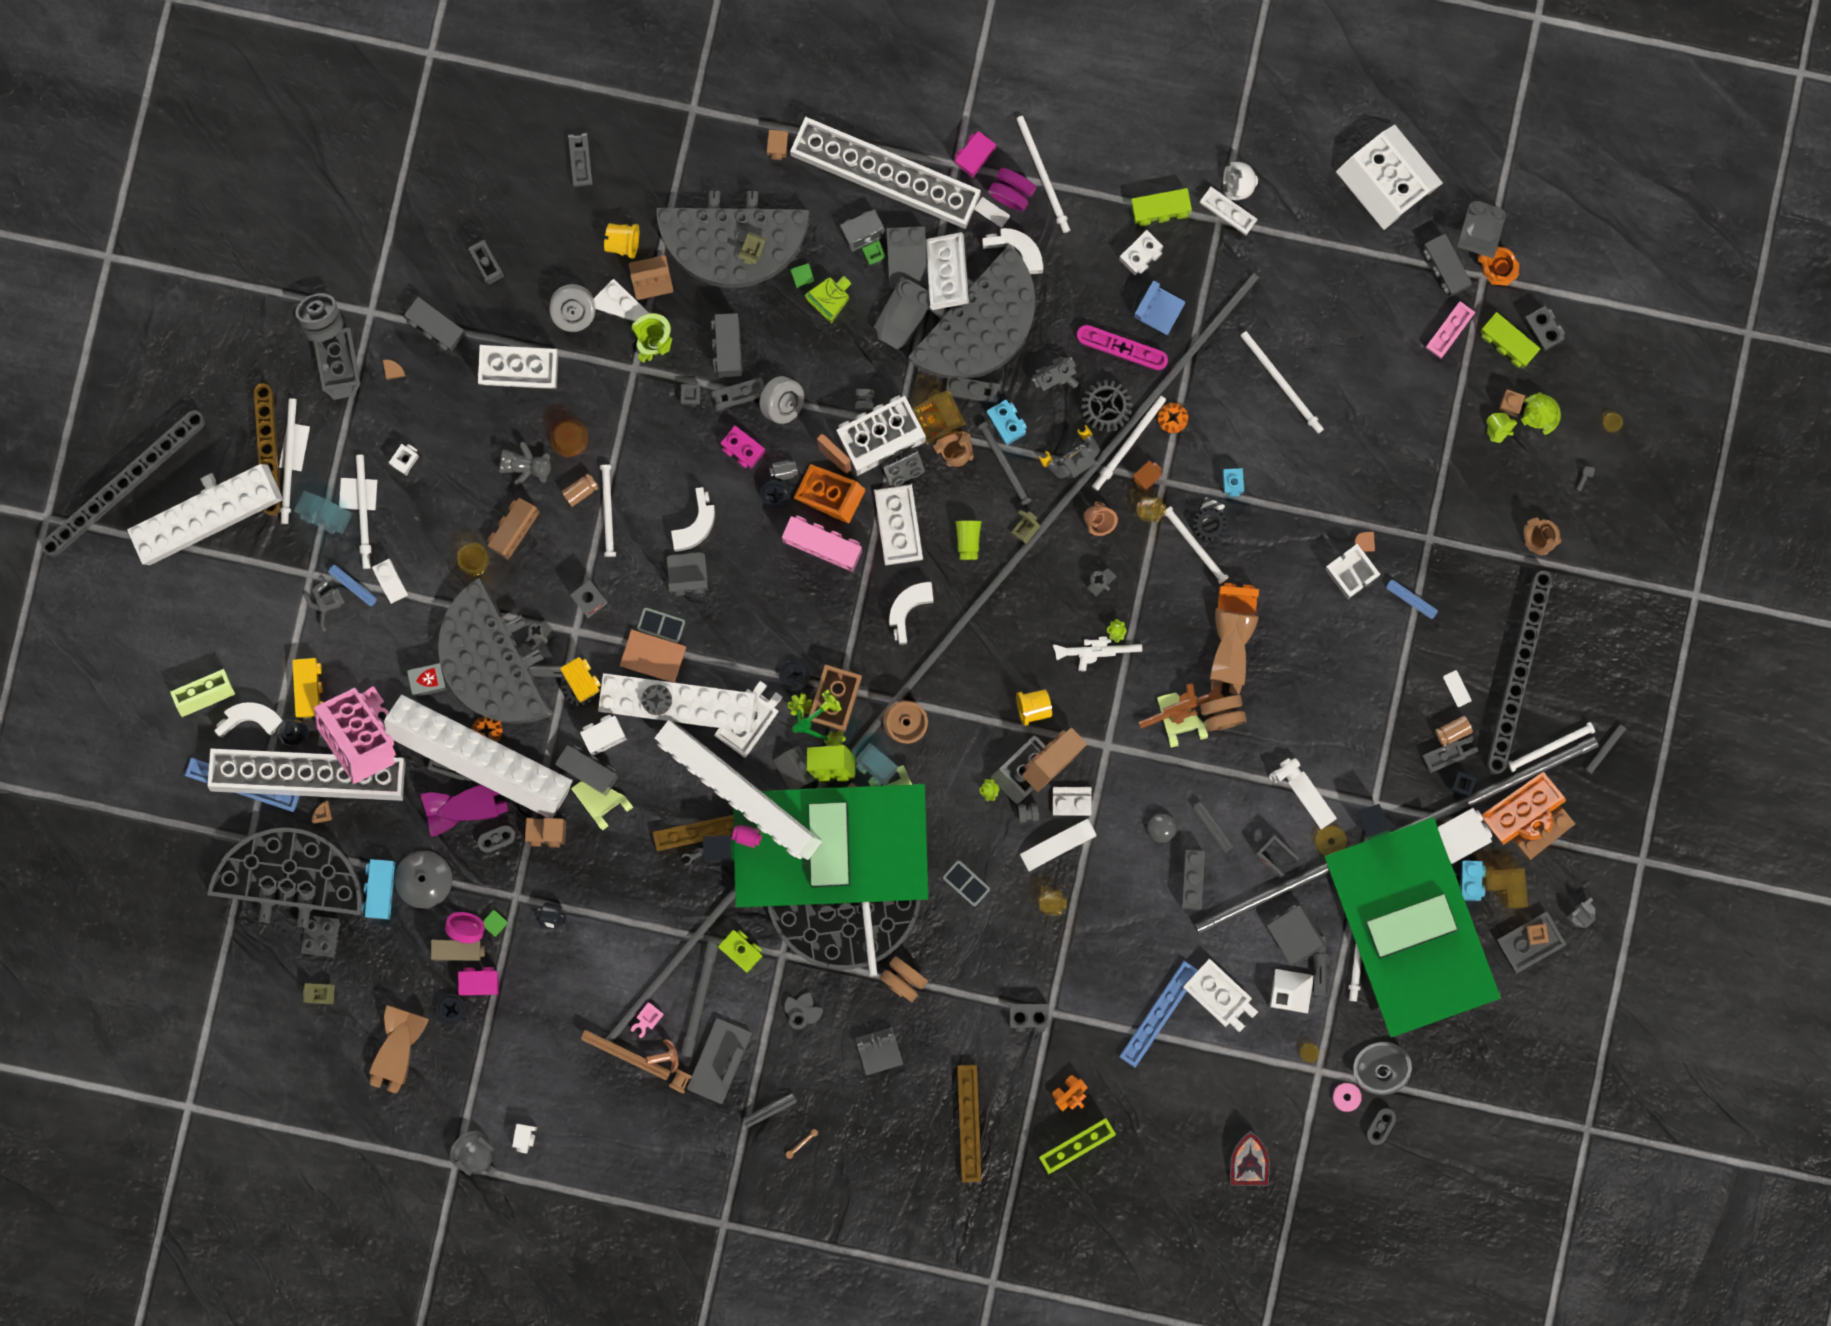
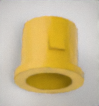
(622, 239)
(1033, 706)

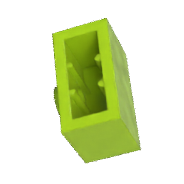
(740, 950)

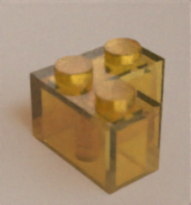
(1513, 884)

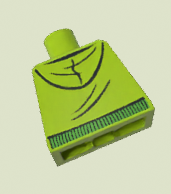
(829, 297)

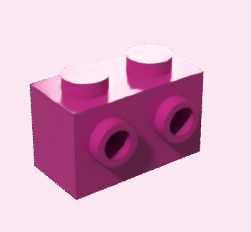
(974, 154)
(742, 447)
(478, 982)

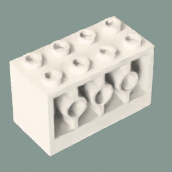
(518, 366)
(880, 447)

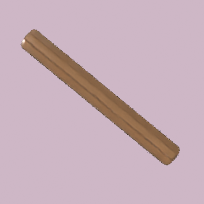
(625, 1054)

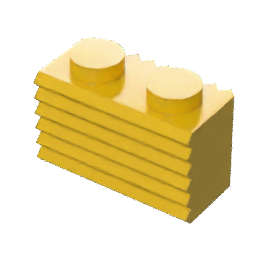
(580, 679)

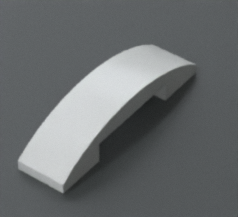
(1058, 844)

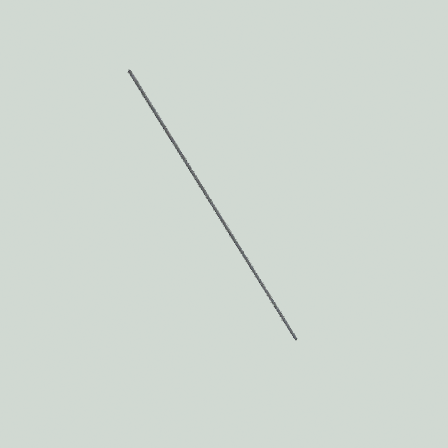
(961, 623)

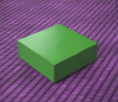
(874, 252)
(802, 275)
(495, 923)

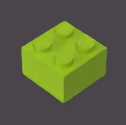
(831, 763)

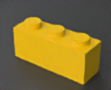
(307, 686)

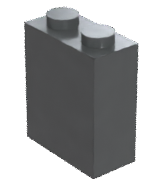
(1296, 934)

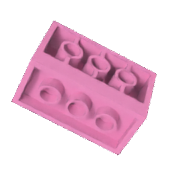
(354, 735)

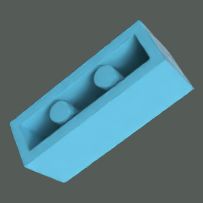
(379, 889)

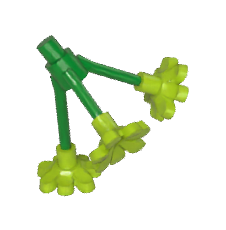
(801, 706)

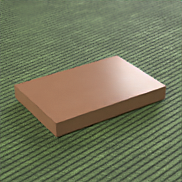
(653, 656)

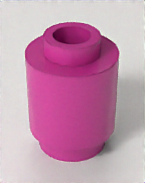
(747, 835)

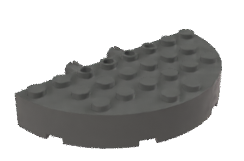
(711, 238)
(985, 331)
(485, 661)
(314, 869)
(836, 933)

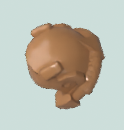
(955, 448)
(1541, 536)

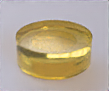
(1612, 422)
(1309, 1053)

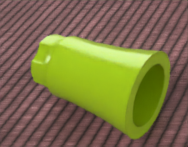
(968, 539)

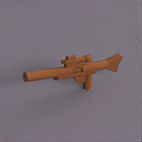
(1180, 709)

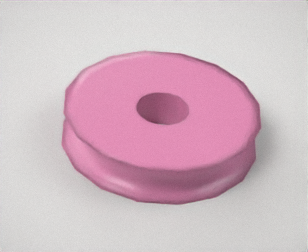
(1354, 1101)

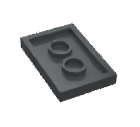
(1520, 953)

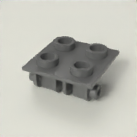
(904, 469)
(321, 936)
(879, 1051)

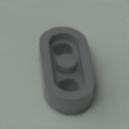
(496, 839)
(1380, 1126)

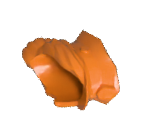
(1502, 268)

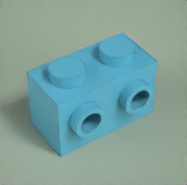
(1006, 422)
(1471, 880)

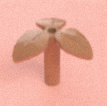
(671, 1055)

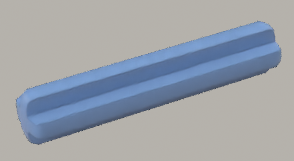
(352, 585)
(1412, 599)

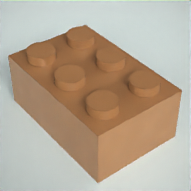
(844, 688)
(1053, 758)

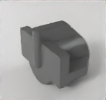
(1100, 581)
(536, 634)
(1583, 914)

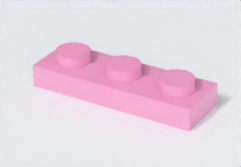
(1450, 330)

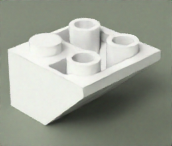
(1291, 991)

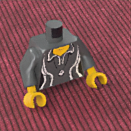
(1076, 460)

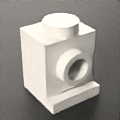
(397, 461)
(523, 1137)

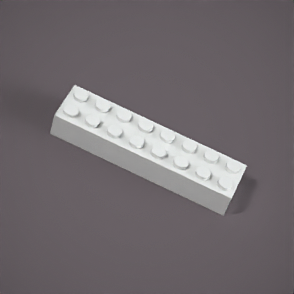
(205, 514)
(689, 703)

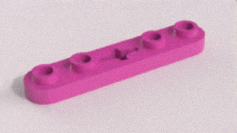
(1140, 353)

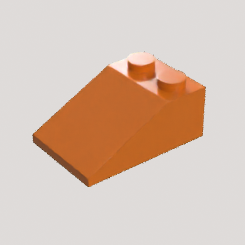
(830, 493)

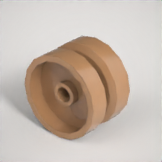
(1224, 717)
(916, 721)
(903, 979)

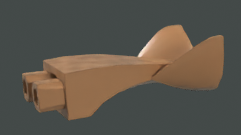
(1230, 658)
(394, 1056)

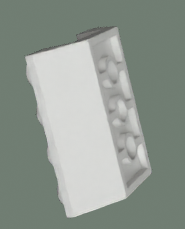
(1378, 183)

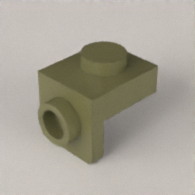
(752, 248)
(1026, 527)
(318, 993)

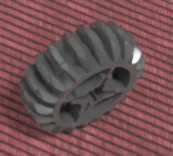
(1099, 400)

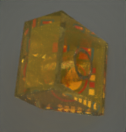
(939, 416)

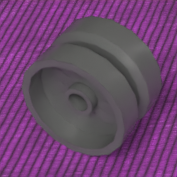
(319, 317)

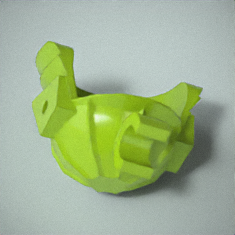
(652, 335)
(1541, 412)

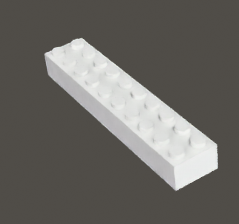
(885, 172)
(477, 757)
(298, 775)
(734, 787)

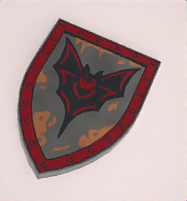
(1249, 1162)

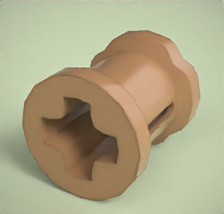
(680, 1081)

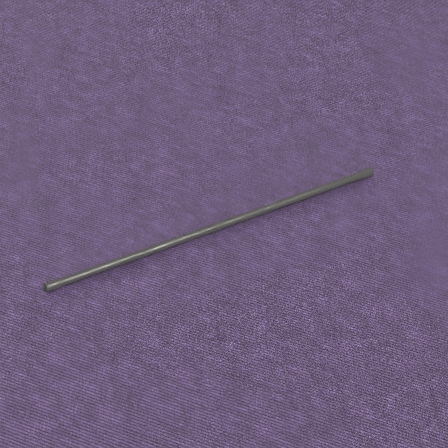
(1581, 748)

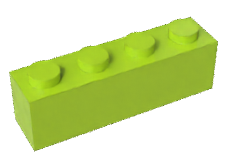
(1077, 1146)

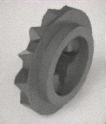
(662, 706)

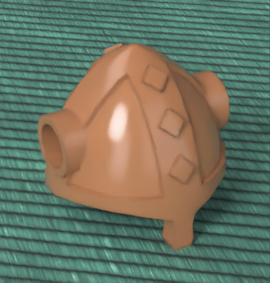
(1100, 519)

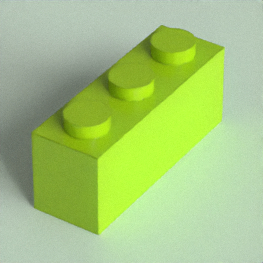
(1161, 207)
(1509, 341)

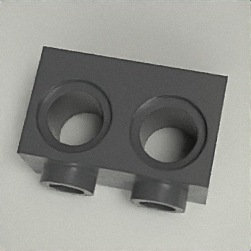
(1539, 330)
(1029, 1011)

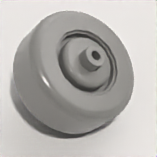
(572, 308)
(781, 400)

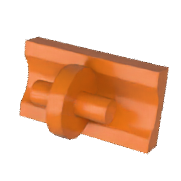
(1073, 1096)

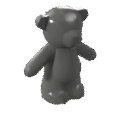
(526, 464)

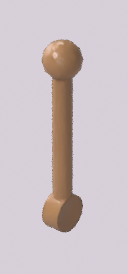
(790, 1154)

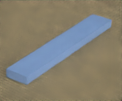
(199, 771)
(1158, 1015)

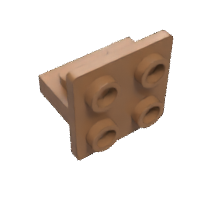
(651, 277)

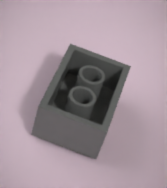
(727, 345)

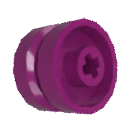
(1012, 189)

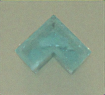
(322, 511)
(876, 764)

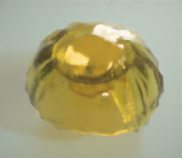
(473, 558)

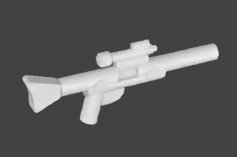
(1099, 649)

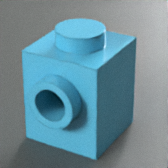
(1233, 482)

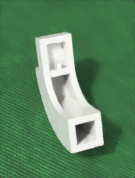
(1021, 243)
(699, 530)
(909, 598)
(249, 712)

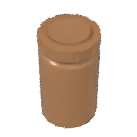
(580, 490)
(1453, 731)

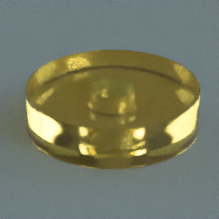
(1330, 832)

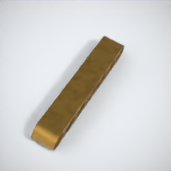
(270, 439)

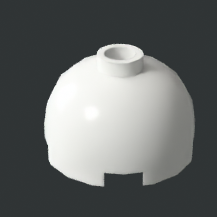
(1239, 180)

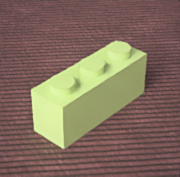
(202, 693)

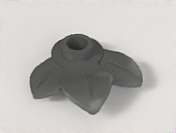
(804, 1008)

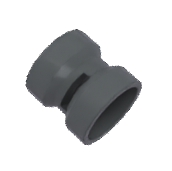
(864, 399)
(1028, 812)

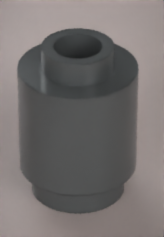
(783, 470)

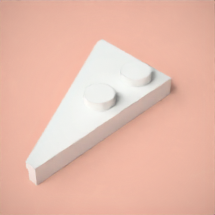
(618, 301)

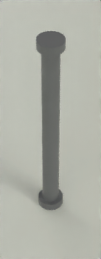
(1004, 463)

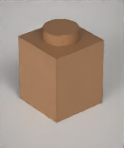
(777, 144)
(1511, 403)

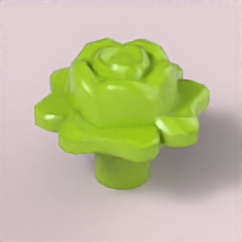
(1116, 630)
(989, 790)

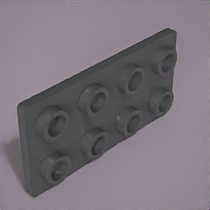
(719, 1061)

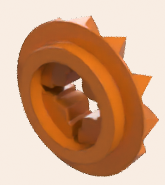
(1172, 427)
(479, 725)

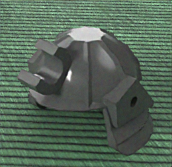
(472, 1153)

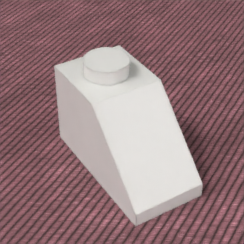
(390, 581)

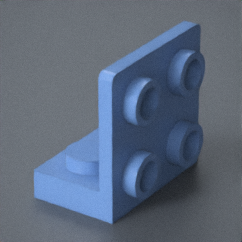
(1159, 309)

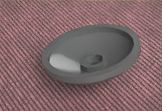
(437, 881)
(1382, 1059)

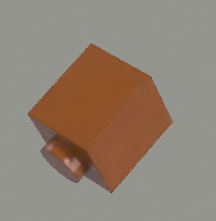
(1147, 475)

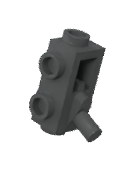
(1059, 372)

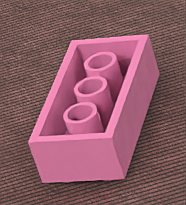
(821, 543)

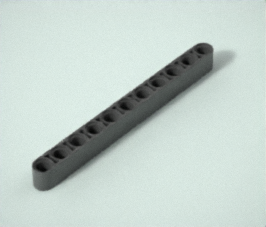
(120, 493)
(1525, 664)

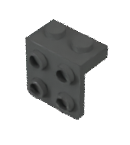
(687, 573)

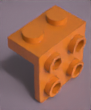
(1238, 599)

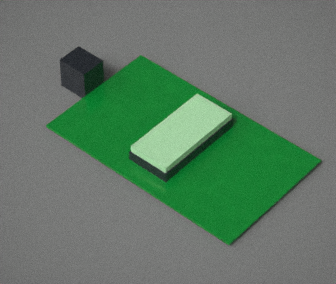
(867, 852)
(1411, 924)

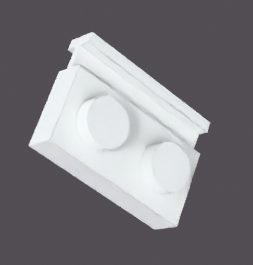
(1072, 801)

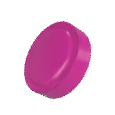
(464, 927)

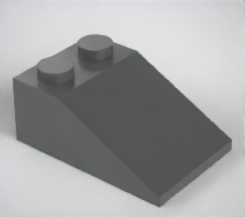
(907, 255)
(1010, 773)

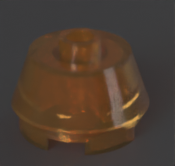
(569, 437)

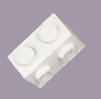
(1141, 253)

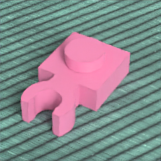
(375, 701)
(648, 1017)

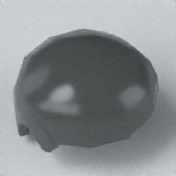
(1162, 828)

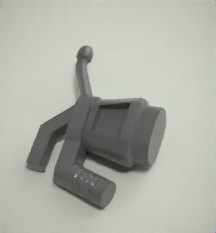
(330, 600)

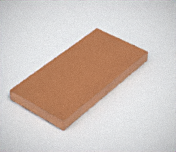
(834, 454)

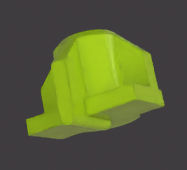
(1499, 426)

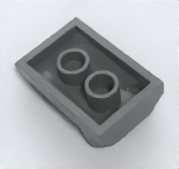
(1482, 229)
(902, 313)
(338, 365)

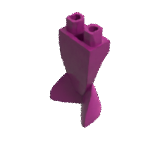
(470, 805)

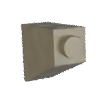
(456, 951)

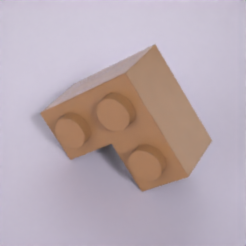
(545, 831)

